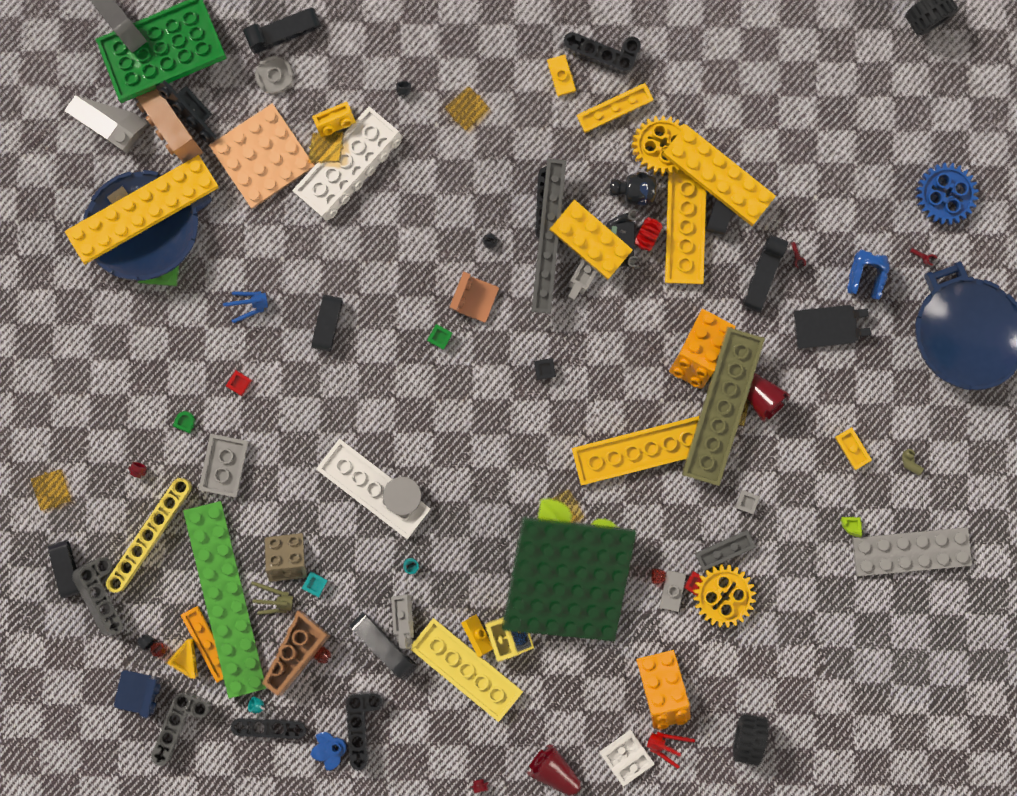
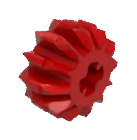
(648, 234)

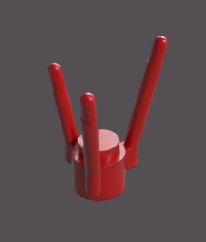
(656, 745)

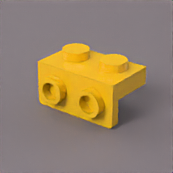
(334, 119)

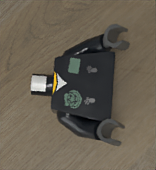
(624, 229)

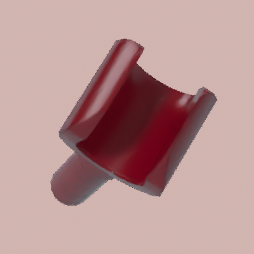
(797, 256)
(923, 256)

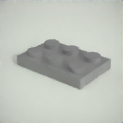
(223, 465)

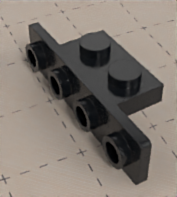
(189, 108)

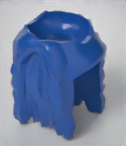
(878, 261)

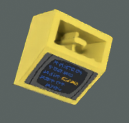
(507, 643)

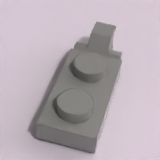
(581, 279)
(402, 620)

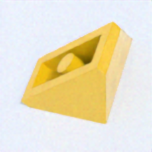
(185, 659)

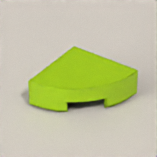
(852, 525)

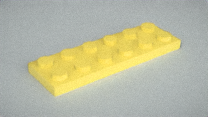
(466, 670)

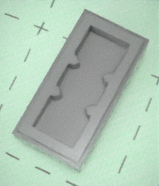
(672, 590)

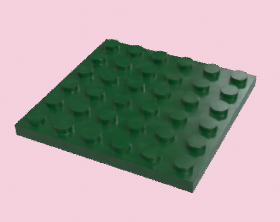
(568, 579)

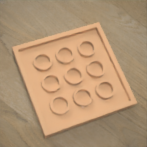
(262, 156)

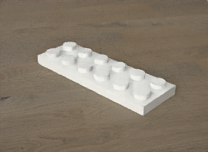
(366, 485)

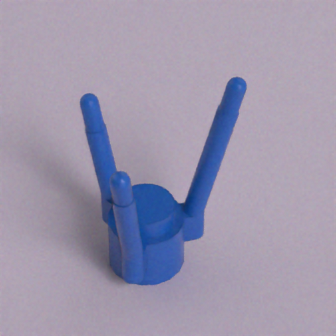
(258, 301)

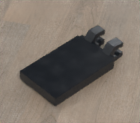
(828, 326)

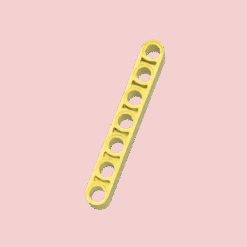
(141, 540)

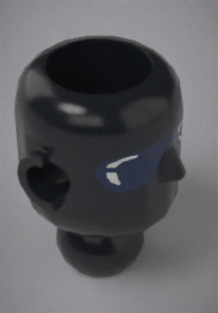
(637, 189)

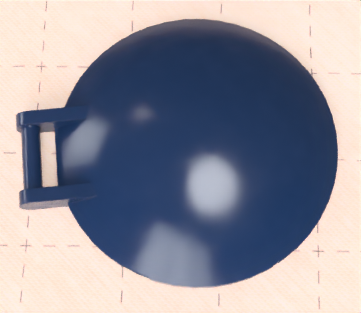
(158, 247)
(967, 330)

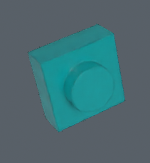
(314, 584)

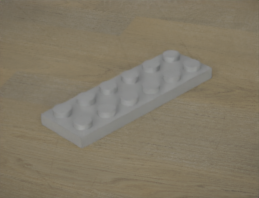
(912, 551)

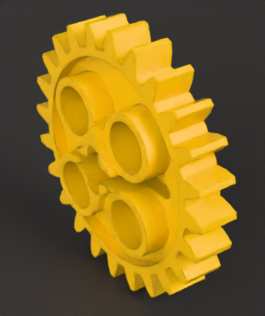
(654, 159)
(737, 607)

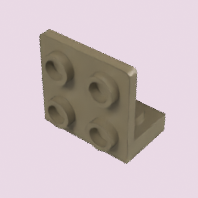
(285, 557)

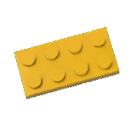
(590, 239)

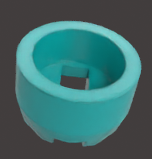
(411, 569)
(255, 705)

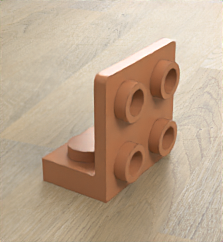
(474, 297)

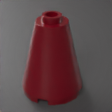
(766, 397)
(552, 770)

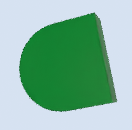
(184, 421)

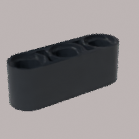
(719, 219)
(327, 323)
(63, 568)

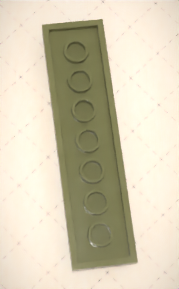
(723, 406)

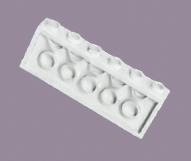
(365, 146)

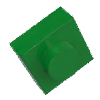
(439, 337)

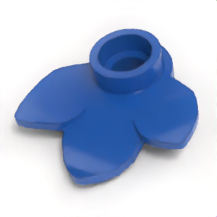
(326, 752)

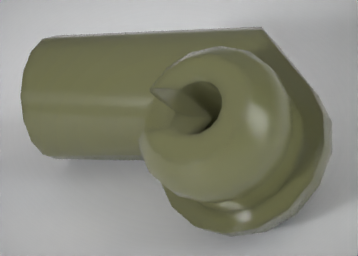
(909, 462)

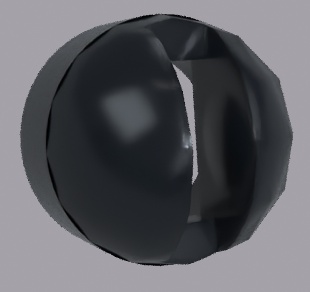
(403, 88)
(490, 245)
(145, 642)

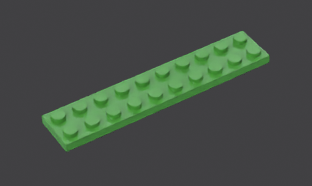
(224, 599)

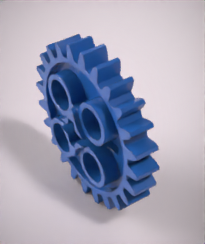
(953, 177)

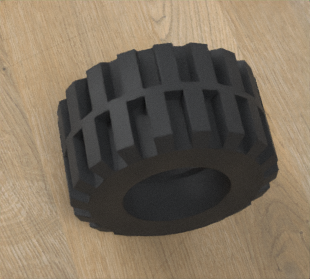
(930, 14)
(750, 739)

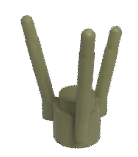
(284, 602)

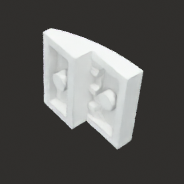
(626, 758)

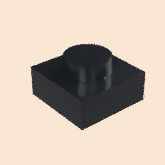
(544, 369)

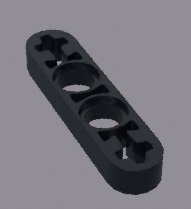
(268, 728)

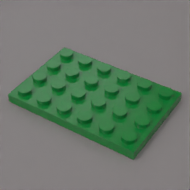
(177, 45)

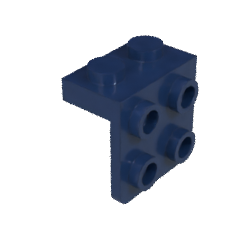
(137, 693)

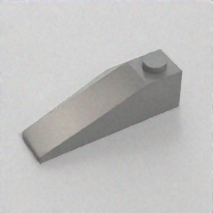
(112, 123)

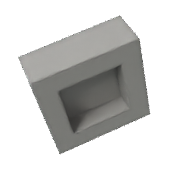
(747, 502)

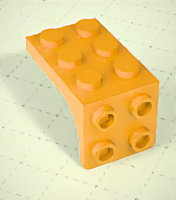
(701, 349)
(664, 690)

